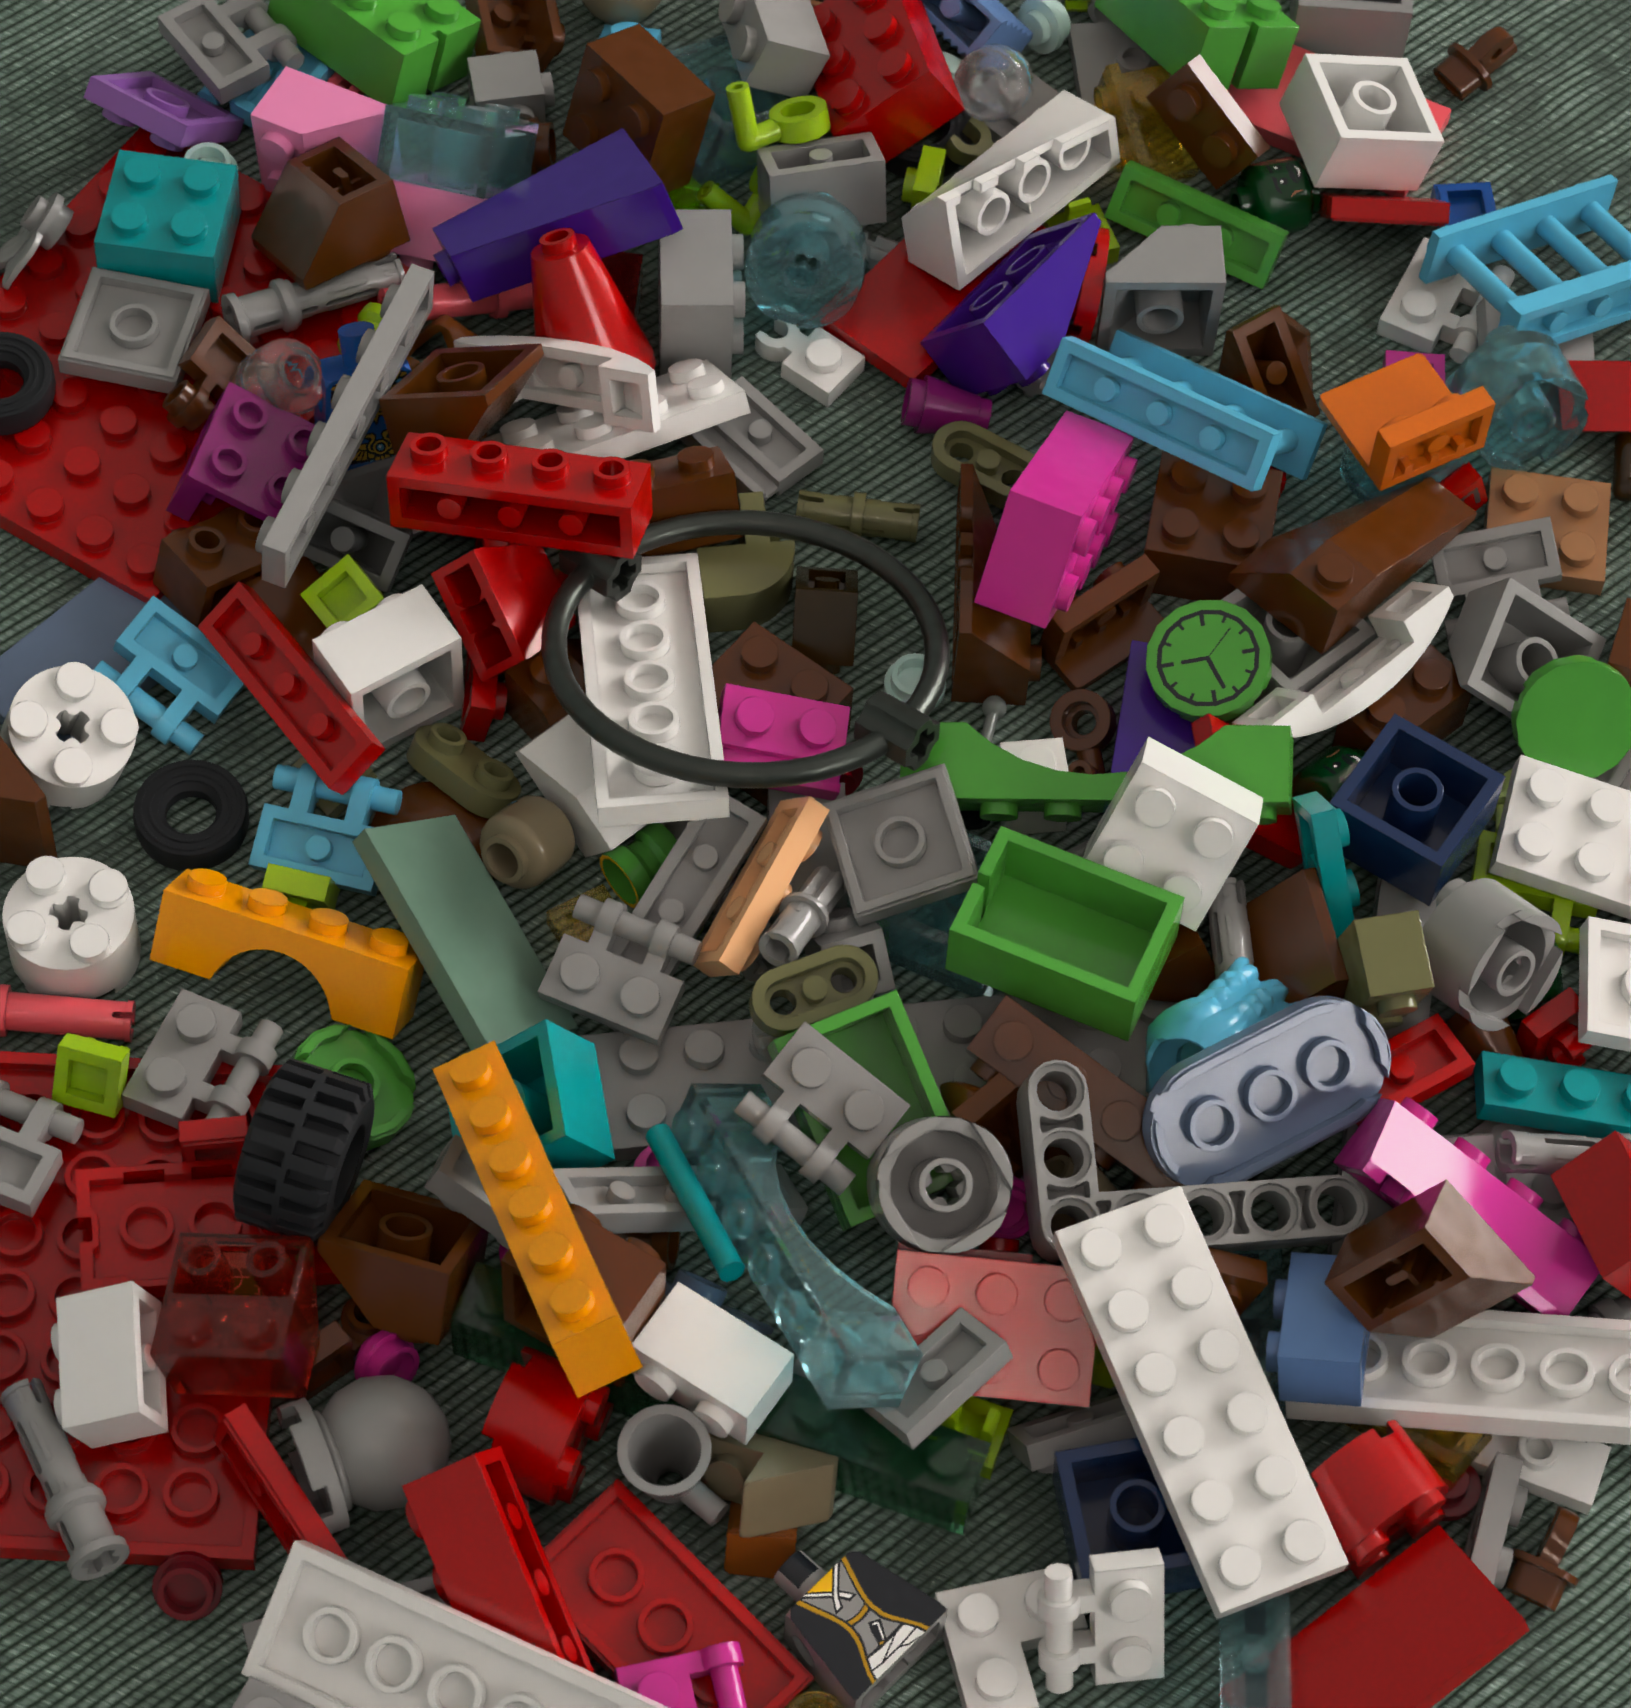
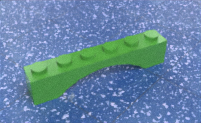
(1003, 784)

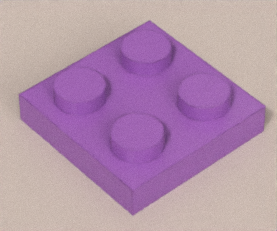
(162, 108)

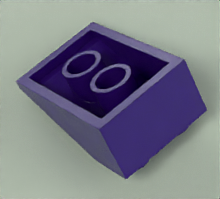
(1016, 312)

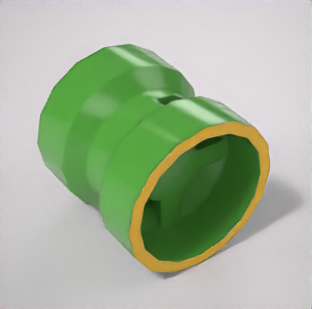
(634, 866)

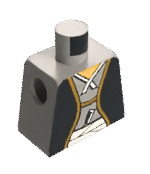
(856, 1625)

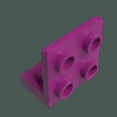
(242, 456)

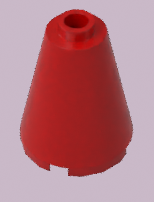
(579, 297)

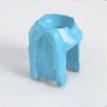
(1221, 1010)

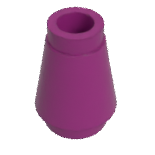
(933, 403)

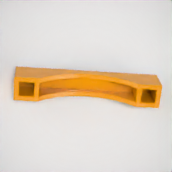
(537, 1220)

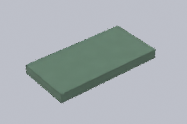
(459, 928)

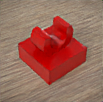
(1554, 1031)

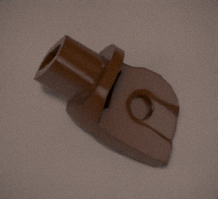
(1470, 69)
(1538, 1576)

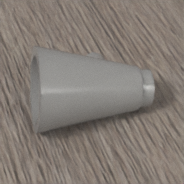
(665, 1441)

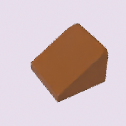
(759, 1554)

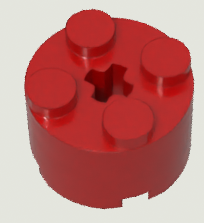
(545, 1427)
(1378, 1494)

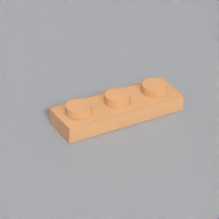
(761, 886)

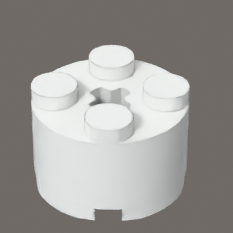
(75, 703)
(71, 928)

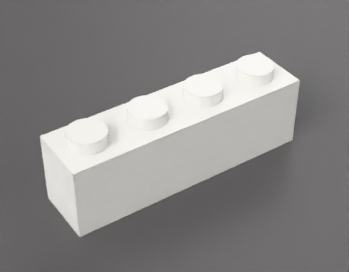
(1011, 189)

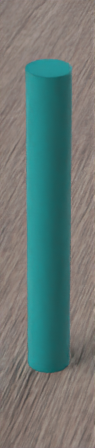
(695, 1203)

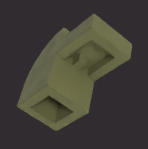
(746, 579)

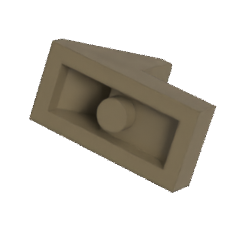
(774, 1482)

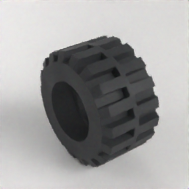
(303, 1150)

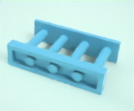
(1557, 307)
(1184, 409)

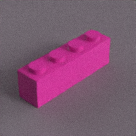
(1402, 1156)

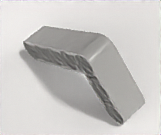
(1226, 1202)

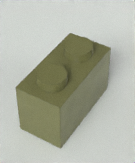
(1386, 965)

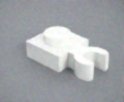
(813, 363)

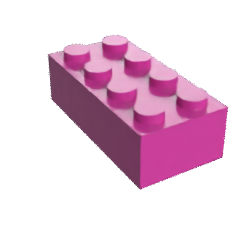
(1057, 520)

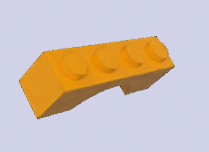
(364, 971)

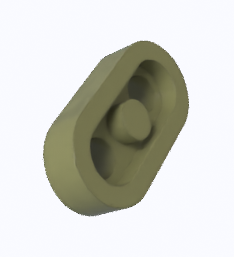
(993, 457)
(462, 769)
(810, 990)

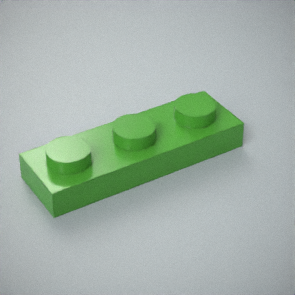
(1152, 200)

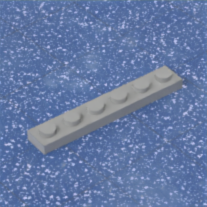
(336, 442)

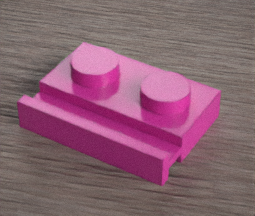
(781, 727)

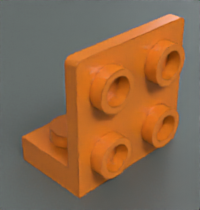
(1407, 420)

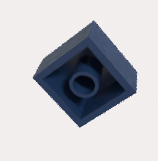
(1415, 808)
(1115, 1505)

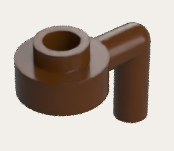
(1088, 747)

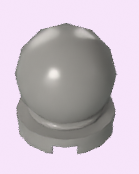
(365, 1445)

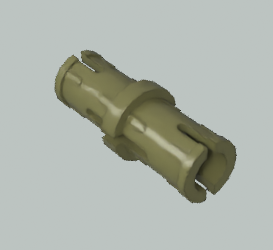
(862, 514)

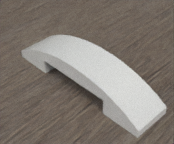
(587, 379)
(1404, 632)

